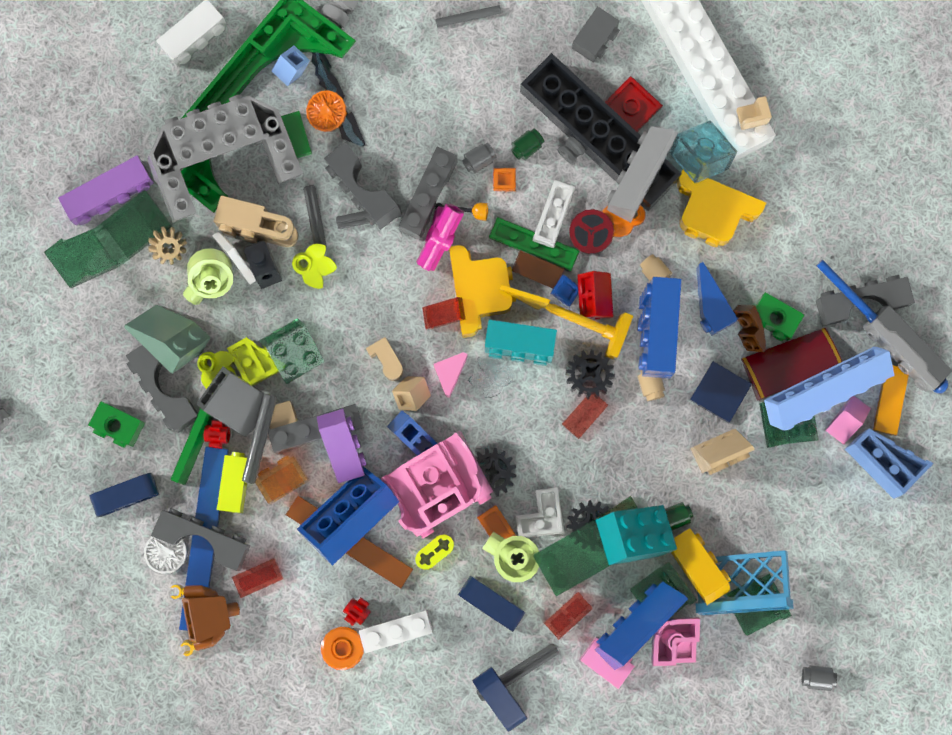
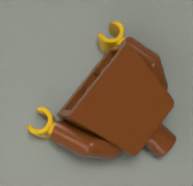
(205, 616)

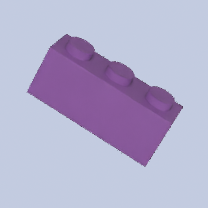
(341, 445)

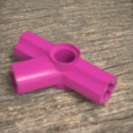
(440, 236)

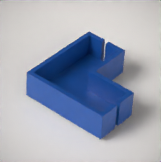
(659, 327)

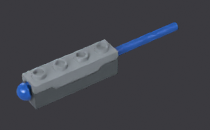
(897, 337)

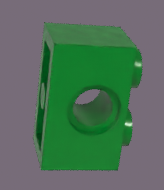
(789, 317)
(104, 418)

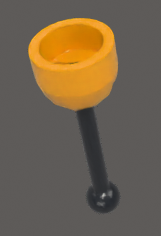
(479, 210)

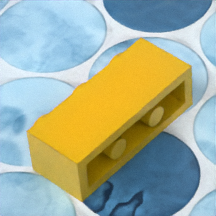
(700, 566)

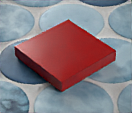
(634, 103)

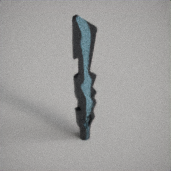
(349, 128)

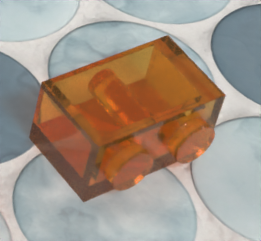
(281, 479)

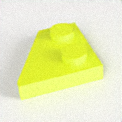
(252, 361)

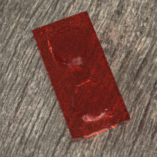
(257, 578)

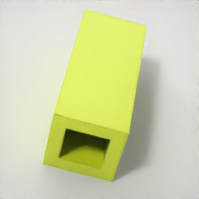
(232, 488)

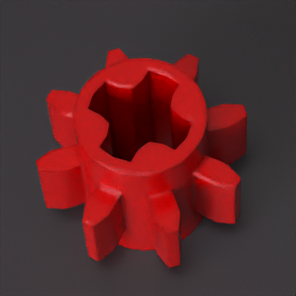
(217, 434)
(357, 611)

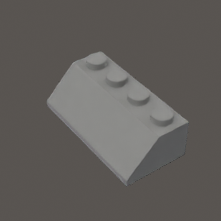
(641, 172)

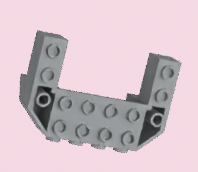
(213, 134)

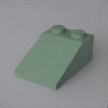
(168, 337)

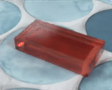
(443, 313)
(584, 415)

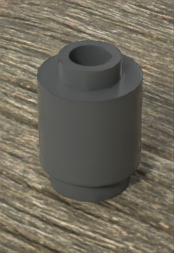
(479, 158)
(819, 678)

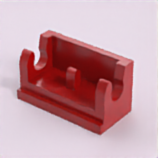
(595, 295)

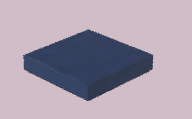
(720, 392)

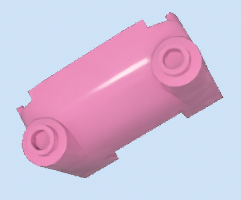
(438, 485)

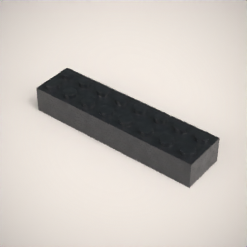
(591, 122)

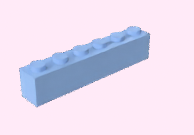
(829, 388)

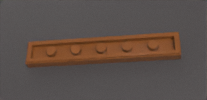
(363, 551)

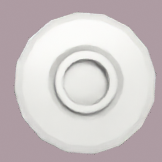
(164, 556)

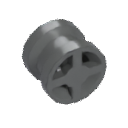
(571, 150)

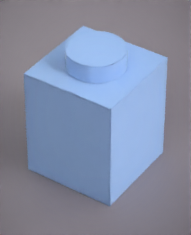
(290, 65)

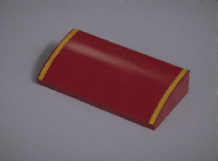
(790, 363)

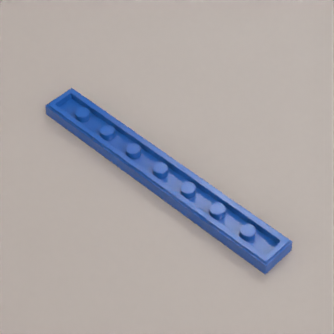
(201, 550)

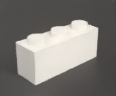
(192, 33)
(395, 631)

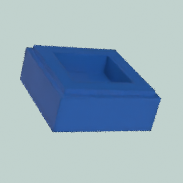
(565, 290)

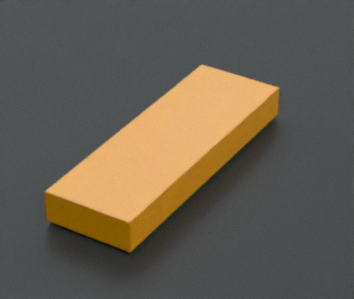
(891, 403)

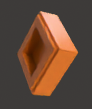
(504, 179)

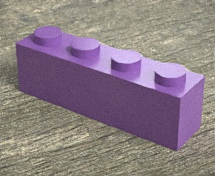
(106, 190)

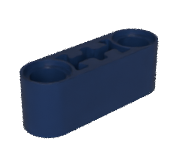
(124, 495)
(491, 603)
(499, 699)

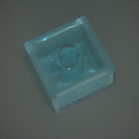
(703, 151)

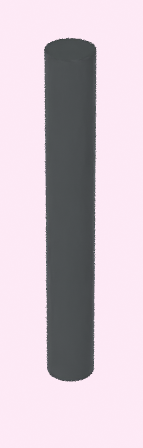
(467, 16)

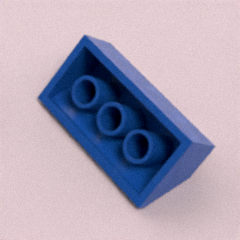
(348, 516)
(640, 625)

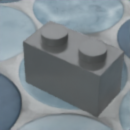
(595, 35)

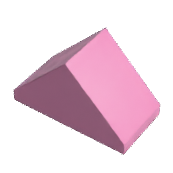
(449, 371)
(848, 420)

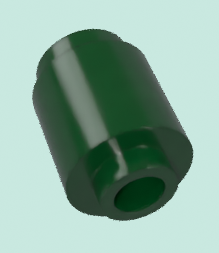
(527, 144)
(679, 515)

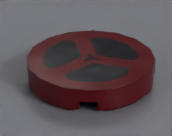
(591, 231)

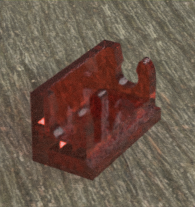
(568, 615)

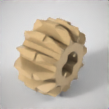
(170, 238)

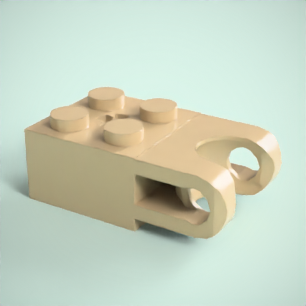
(253, 223)

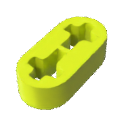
(431, 547)

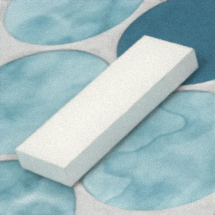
(553, 214)

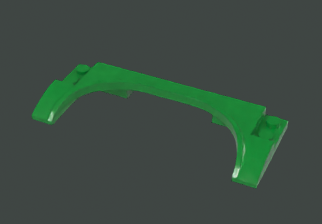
(285, 26)

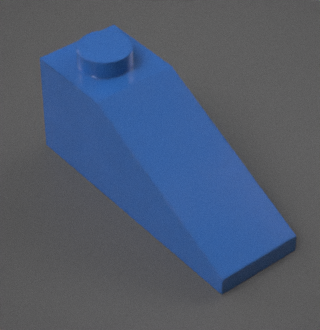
(713, 306)
(411, 433)

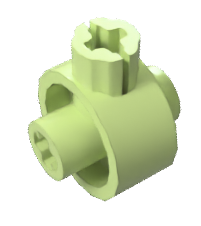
(208, 275)
(502, 551)

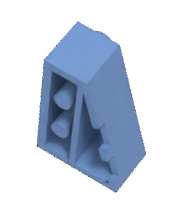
(887, 463)

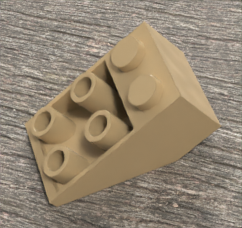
(725, 448)

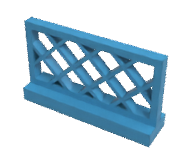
(751, 603)

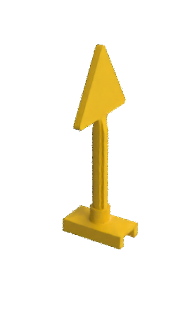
(614, 334)

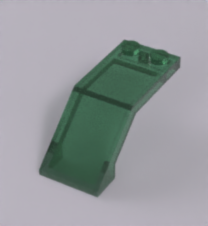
(109, 243)
(577, 554)

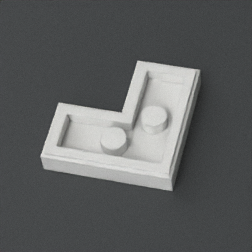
(234, 256)
(547, 520)

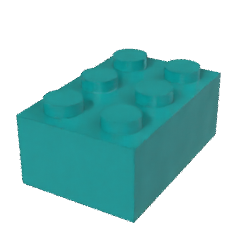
(520, 342)
(636, 534)

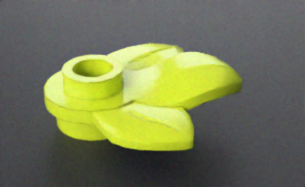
(317, 265)
(218, 360)

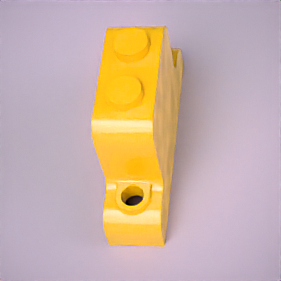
(715, 210)
(479, 287)

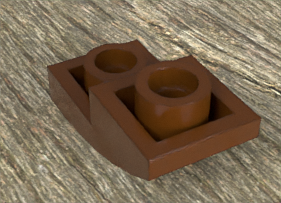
(537, 269)
(752, 330)

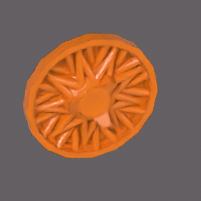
(326, 111)
(345, 643)

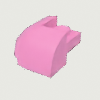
(676, 642)

